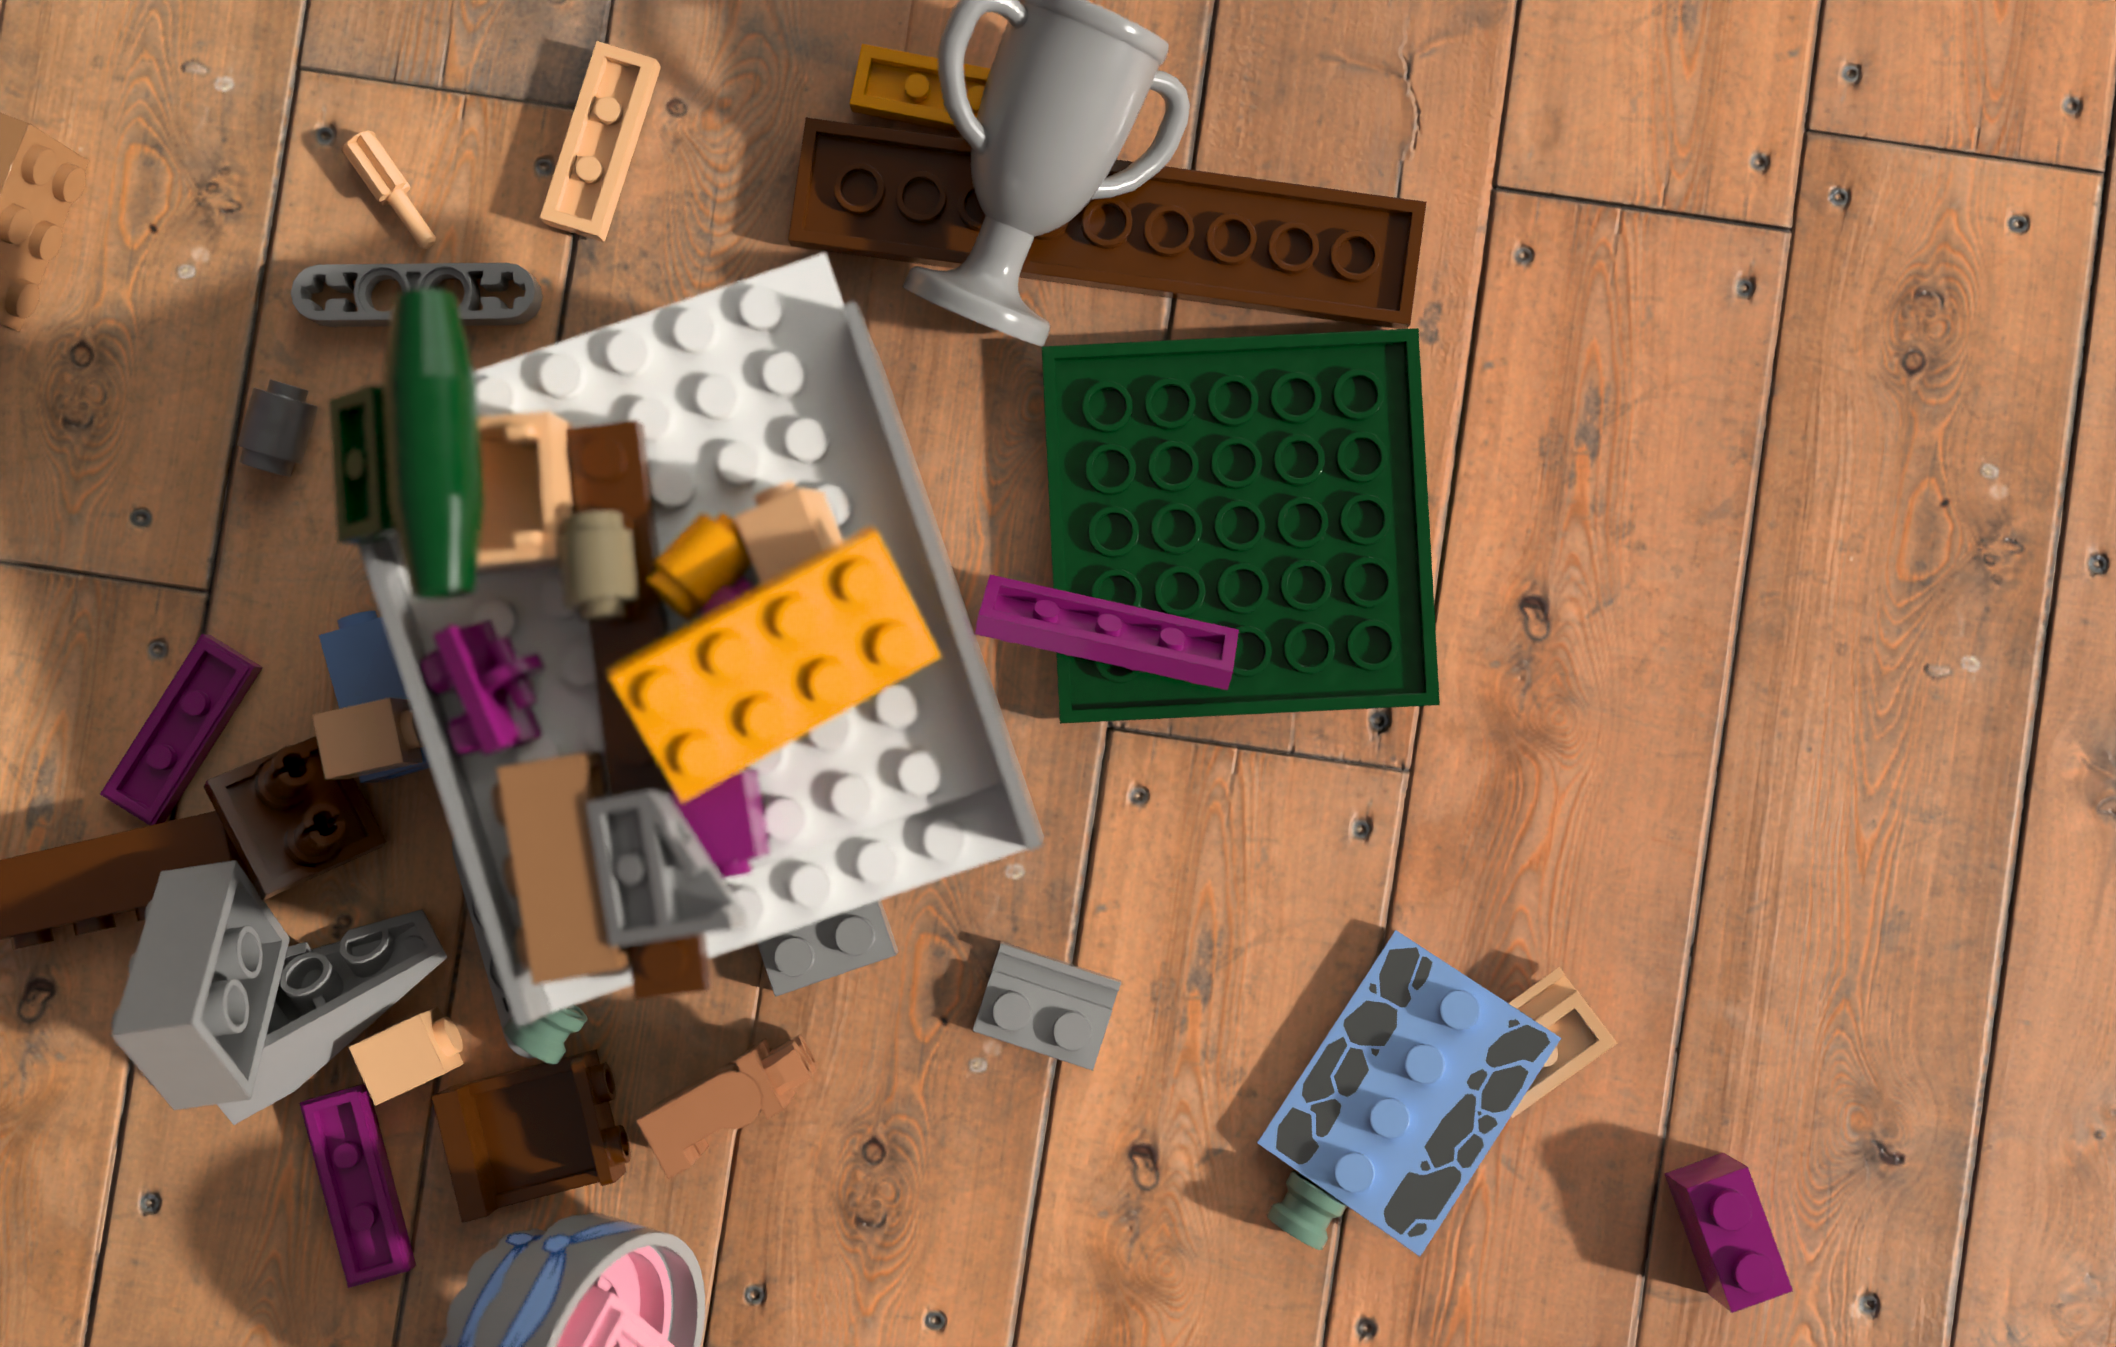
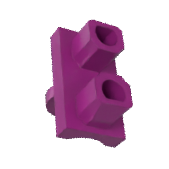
(489, 684)

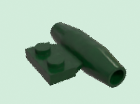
(413, 450)

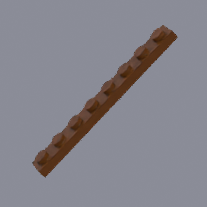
(614, 476)

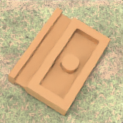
(1565, 1013)

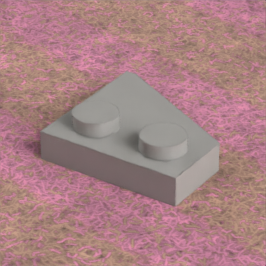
(655, 872)

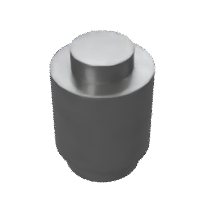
(276, 428)

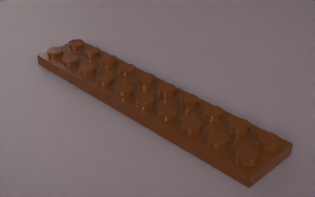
(1169, 238)

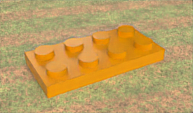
(774, 663)

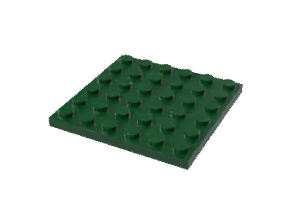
(1253, 495)

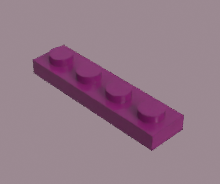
(1107, 632)

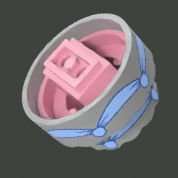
(582, 1286)

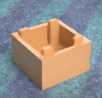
(524, 490)

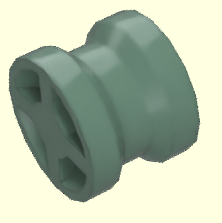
(547, 1035)
(1306, 1211)

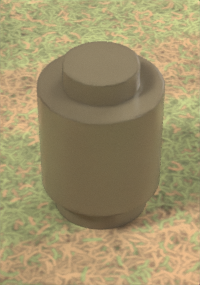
(597, 566)

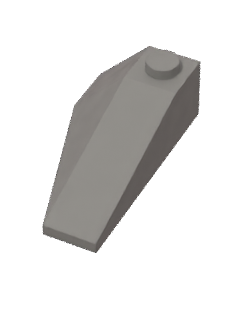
(332, 997)

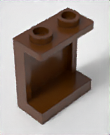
(531, 1133)

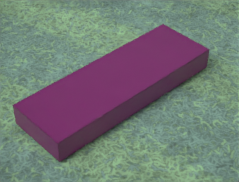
(181, 730)
(357, 1185)

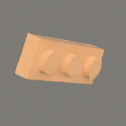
(600, 141)

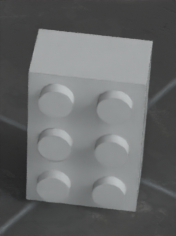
(202, 986)

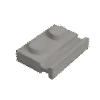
(1047, 1005)

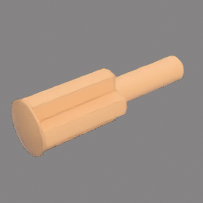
(386, 183)

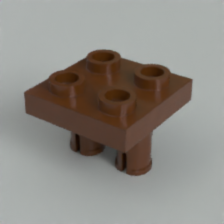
(291, 818)

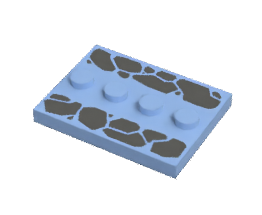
(1408, 1092)

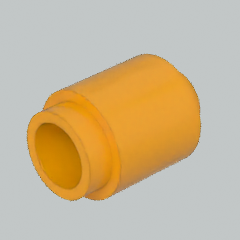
(700, 563)

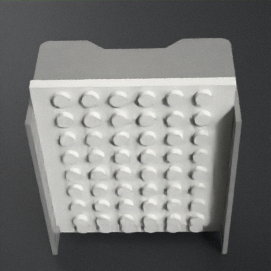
(883, 798)

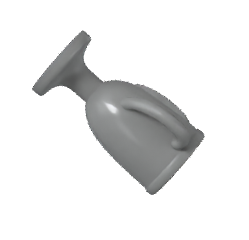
(1045, 139)

